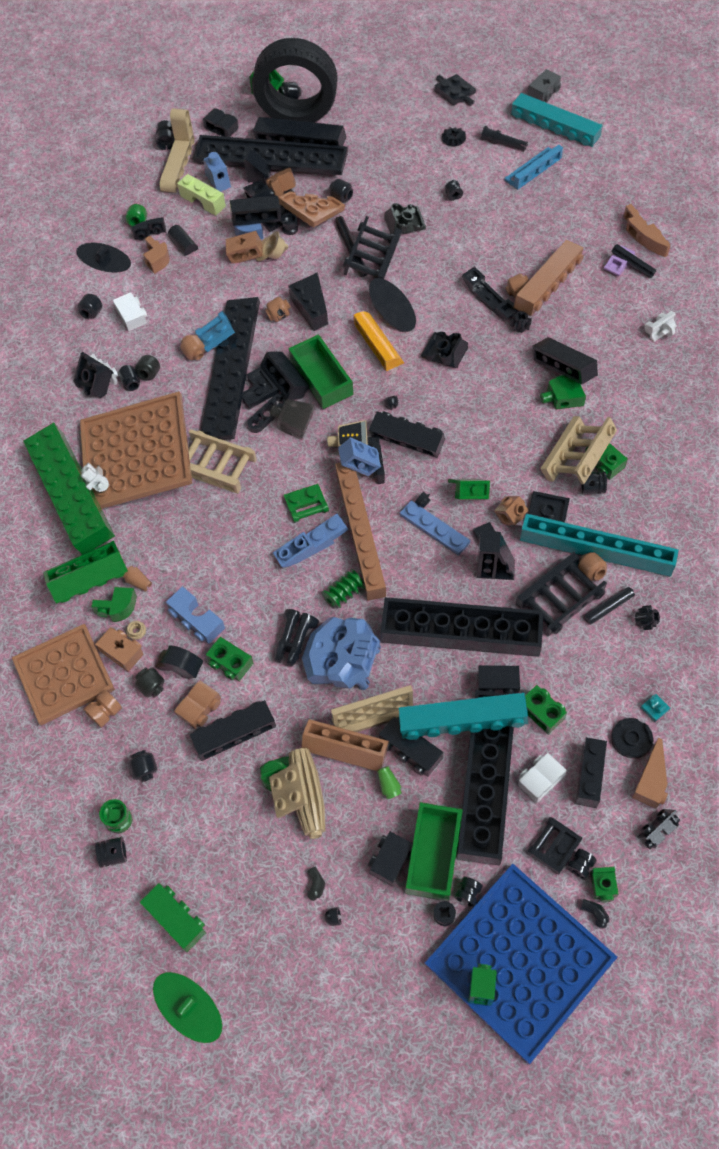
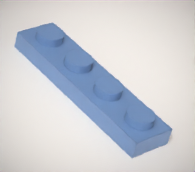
(435, 528)

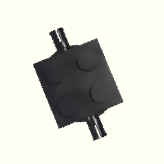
(455, 89)

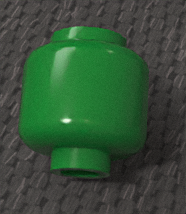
(135, 214)

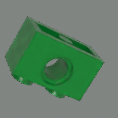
(482, 985)

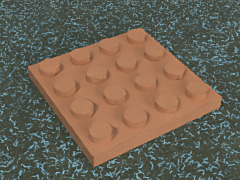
(62, 674)

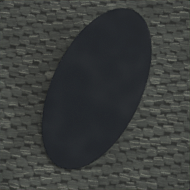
(103, 257)
(392, 305)

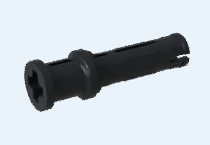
(498, 137)

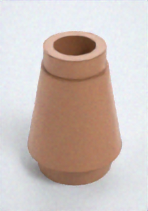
(137, 578)

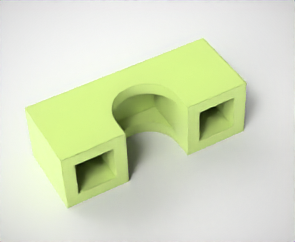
(193, 189)

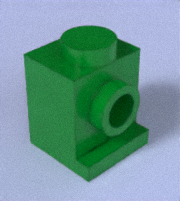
(605, 894)

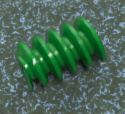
(343, 588)

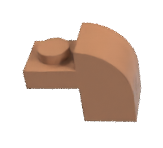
(281, 182)
(157, 256)

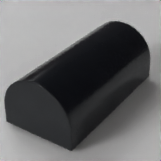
(182, 240)

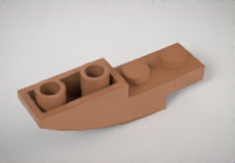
(645, 234)

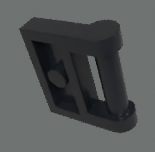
(561, 848)

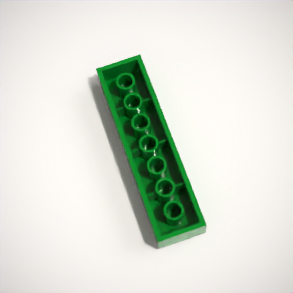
(68, 490)

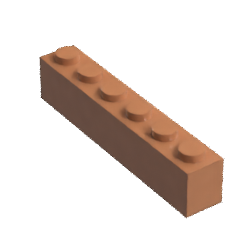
(549, 277)

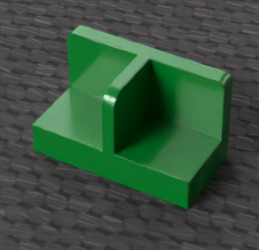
(471, 488)

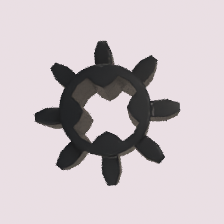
(520, 321)
(647, 617)

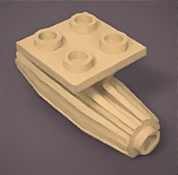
(300, 790)

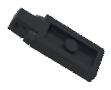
(379, 473)

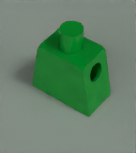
(564, 393)

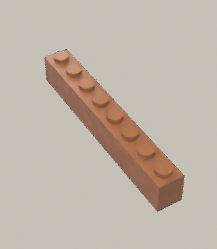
(361, 533)

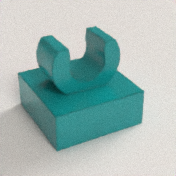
(655, 707)

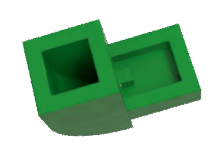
(120, 607)

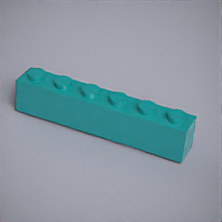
(556, 120)
(463, 715)

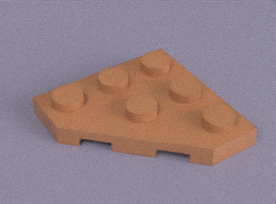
(311, 208)

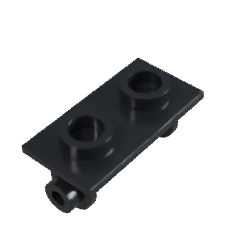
(651, 832)

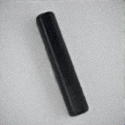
(634, 261)
(609, 605)

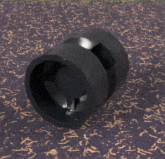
(164, 135)

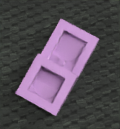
(617, 265)

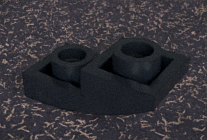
(145, 228)

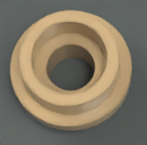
(133, 625)

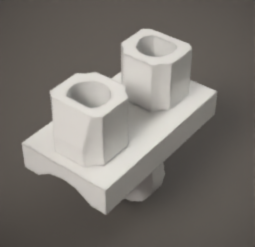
(663, 326)
(94, 478)

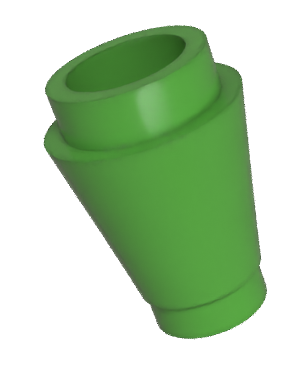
(389, 784)

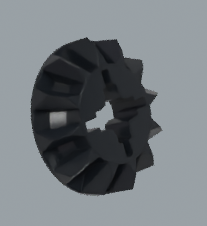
(450, 140)

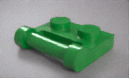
(303, 498)

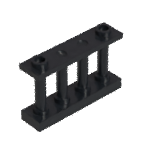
(387, 250)
(556, 577)

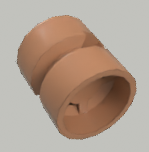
(102, 708)

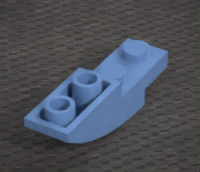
(311, 543)

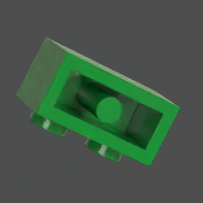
(611, 461)

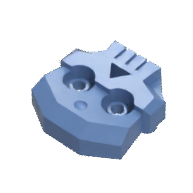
(351, 655)

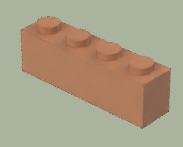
(344, 745)

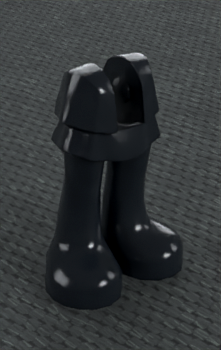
(294, 649)

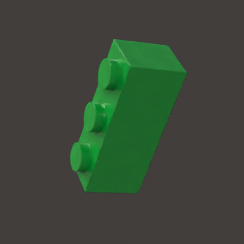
(174, 916)

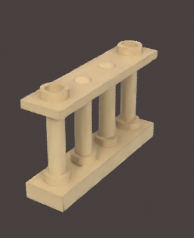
(569, 440)
(215, 477)

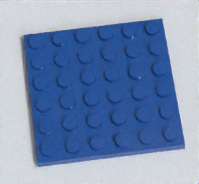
(540, 957)

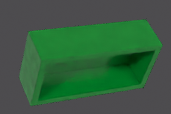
(321, 371)
(434, 852)

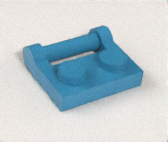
(217, 334)

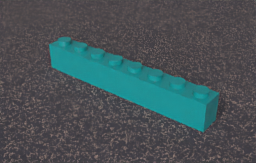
(608, 546)

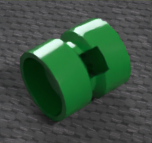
(115, 816)

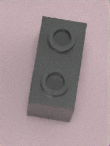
(545, 86)

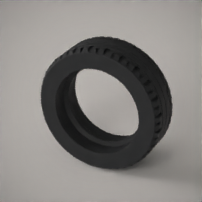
(298, 53)

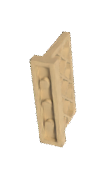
(373, 710)

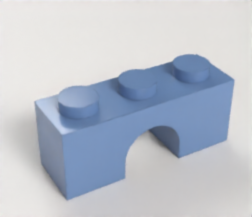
(206, 626)

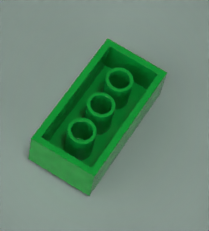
(85, 572)

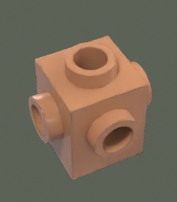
(511, 510)

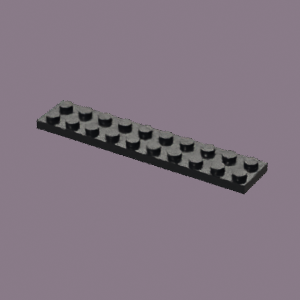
(278, 154)
(230, 370)

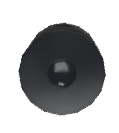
(597, 485)
(105, 852)

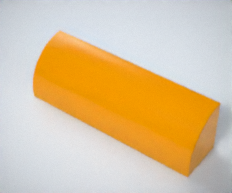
(377, 340)

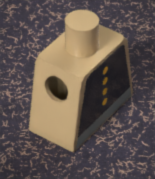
(355, 430)

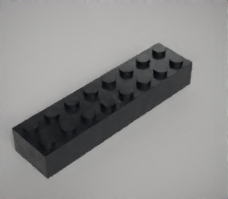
(462, 626)
(486, 794)

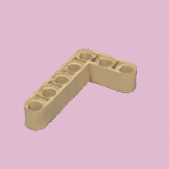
(180, 150)

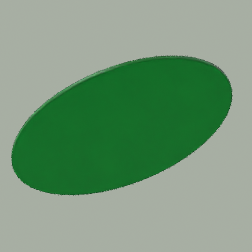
(187, 1007)

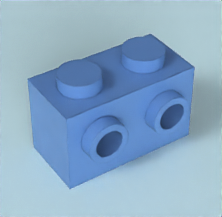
(359, 457)

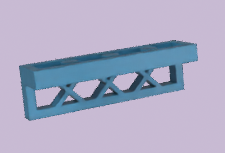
(534, 167)

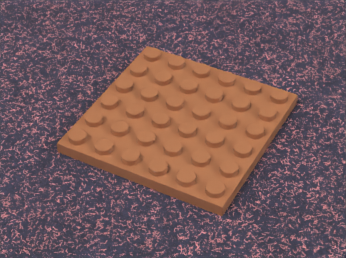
(138, 449)

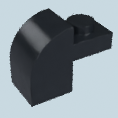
(180, 661)

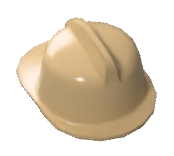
(273, 247)

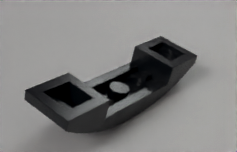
(487, 295)

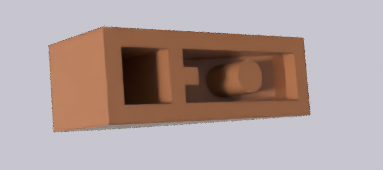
(653, 779)

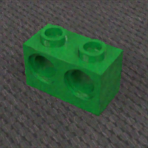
(232, 656)
(539, 712)

